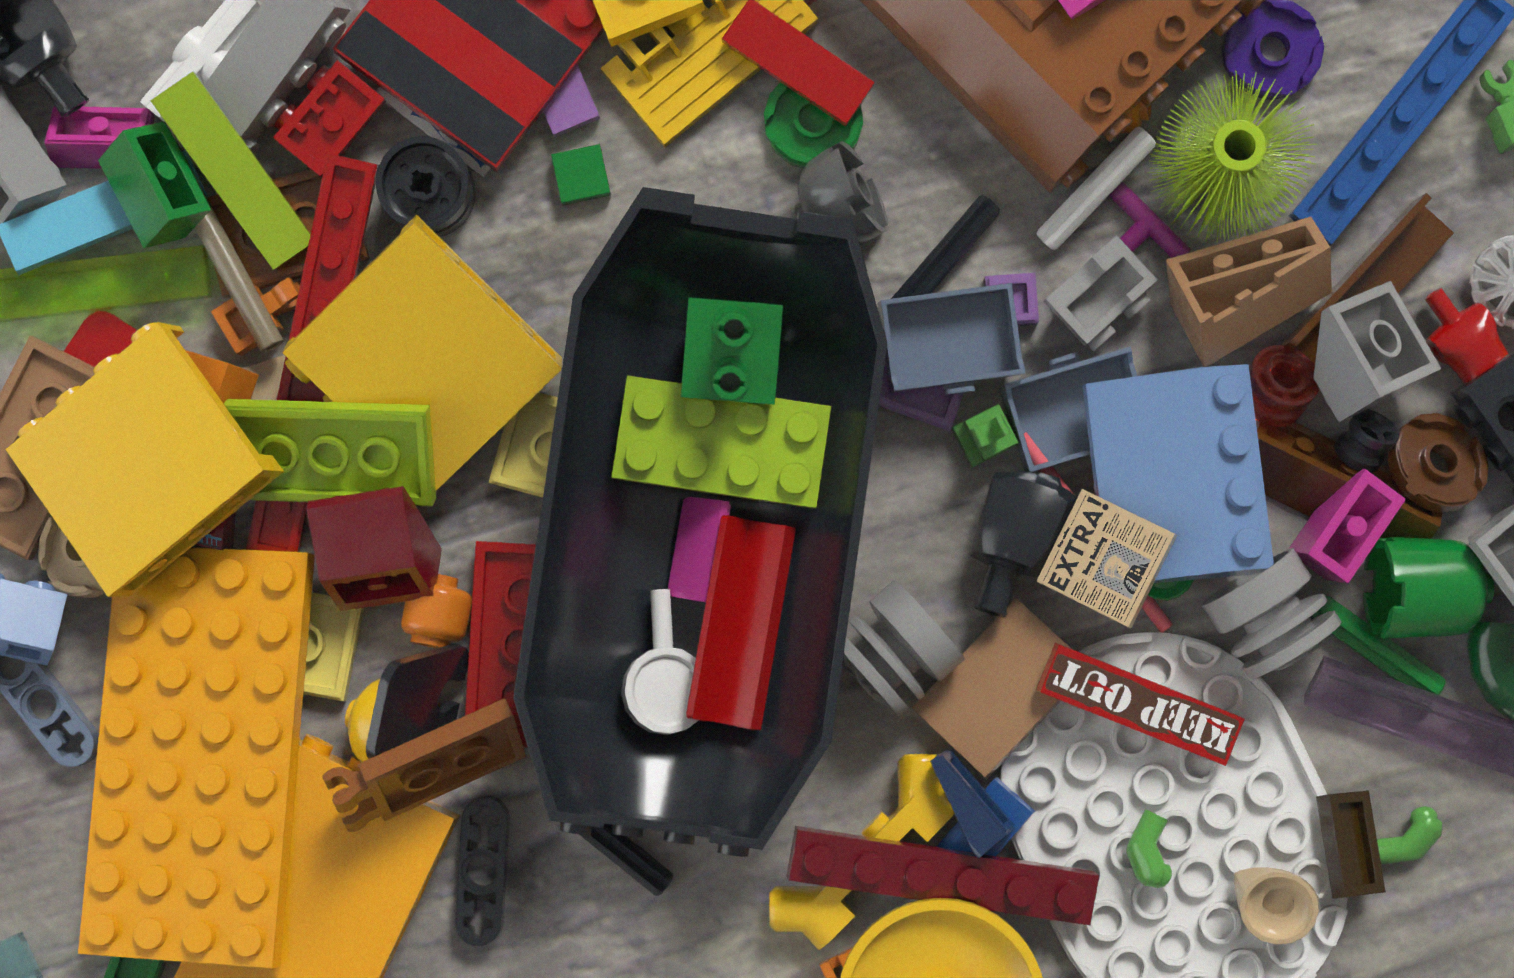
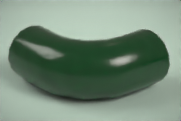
(1492, 664)

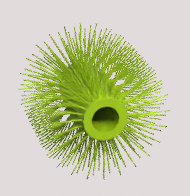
(1230, 158)

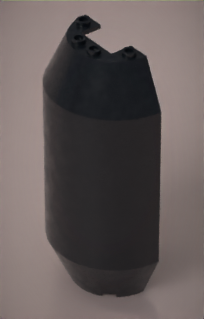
(616, 539)

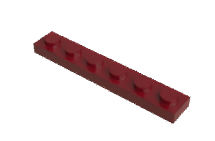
(938, 872)

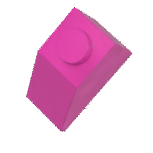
(1347, 527)

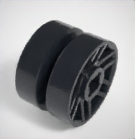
(431, 161)

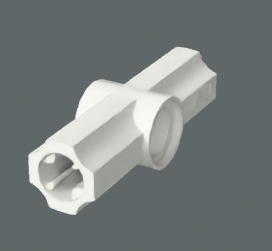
(204, 47)

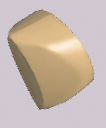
(1275, 904)

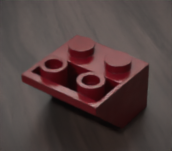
(373, 548)

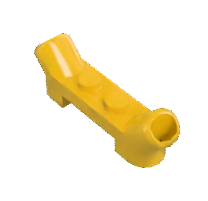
(821, 910)

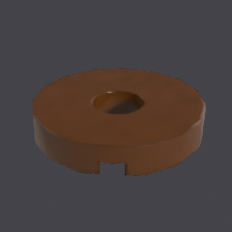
(1418, 477)

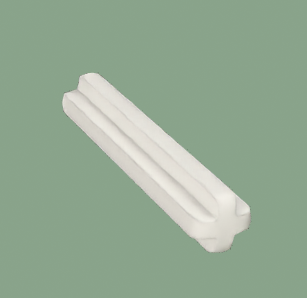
(1096, 188)

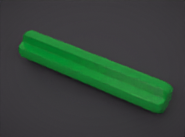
(1382, 651)

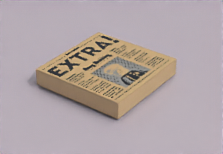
(1106, 558)

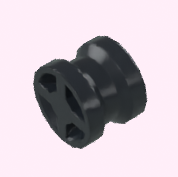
(1366, 441)

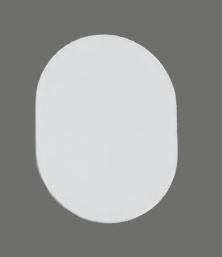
(1259, 810)

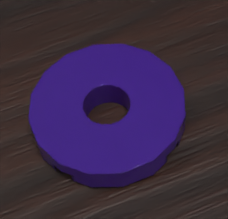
(1302, 45)

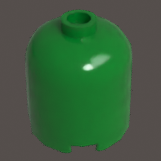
(1425, 588)

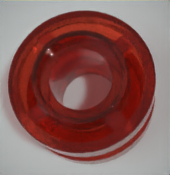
(1281, 385)

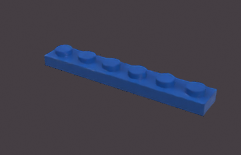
(1403, 115)

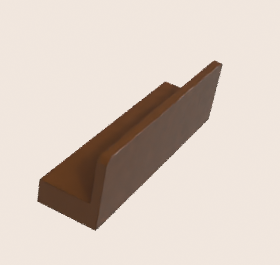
(1393, 258)
(1306, 471)

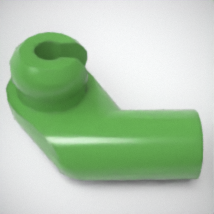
(1416, 841)
(1144, 853)

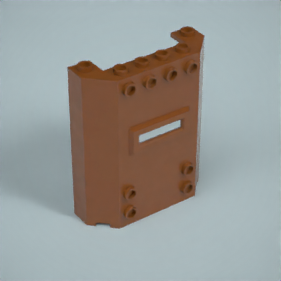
(1054, 81)

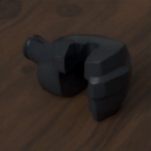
(35, 47)
(1017, 532)

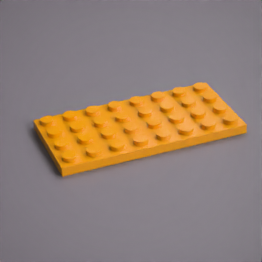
(199, 761)

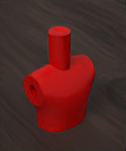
(1466, 338)

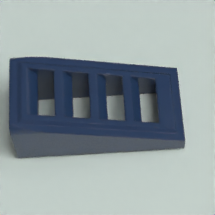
(974, 808)

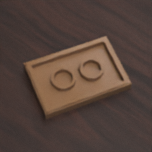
(992, 696)

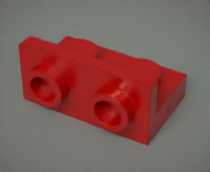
(328, 117)

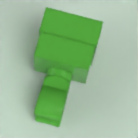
(1502, 117)
(985, 435)

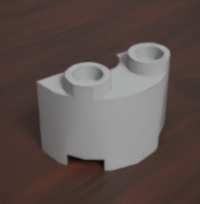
(1100, 291)

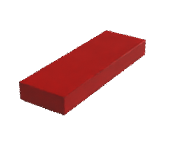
(797, 62)

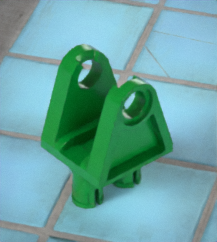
(731, 350)

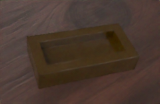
(1350, 844)

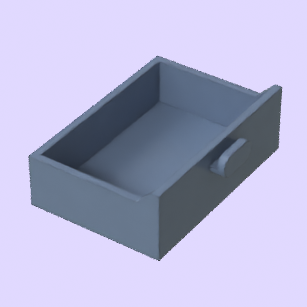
(951, 339)
(1053, 405)

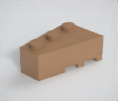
(1248, 285)

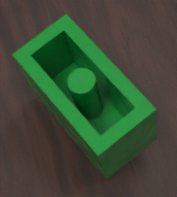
(154, 184)

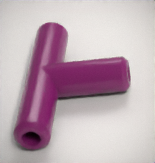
(1146, 224)

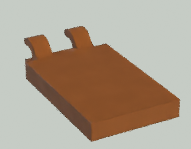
(427, 766)

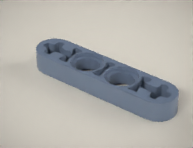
(19, 695)

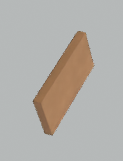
(28, 394)

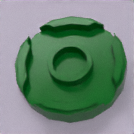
(802, 130)

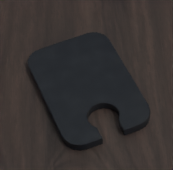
(410, 697)

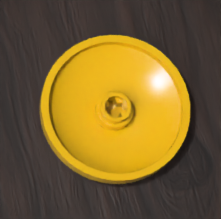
(941, 942)

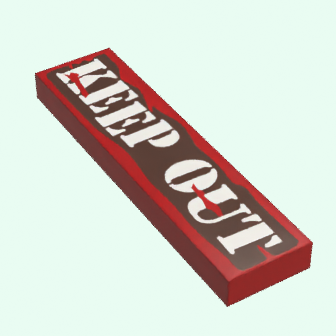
(1140, 704)

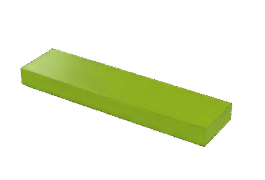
(232, 169)

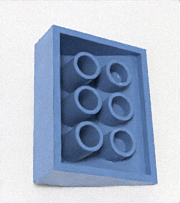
(1187, 460)

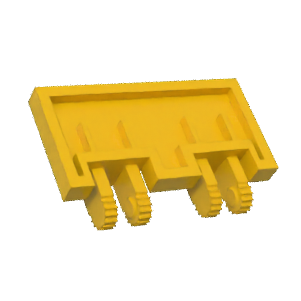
(692, 70)

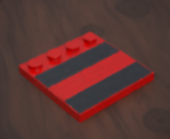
(472, 64)

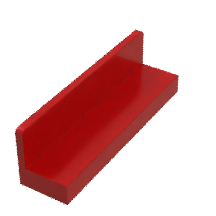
(740, 622)

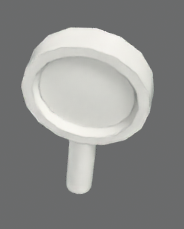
(661, 679)

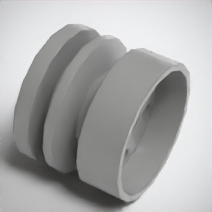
(1272, 615)
(898, 648)

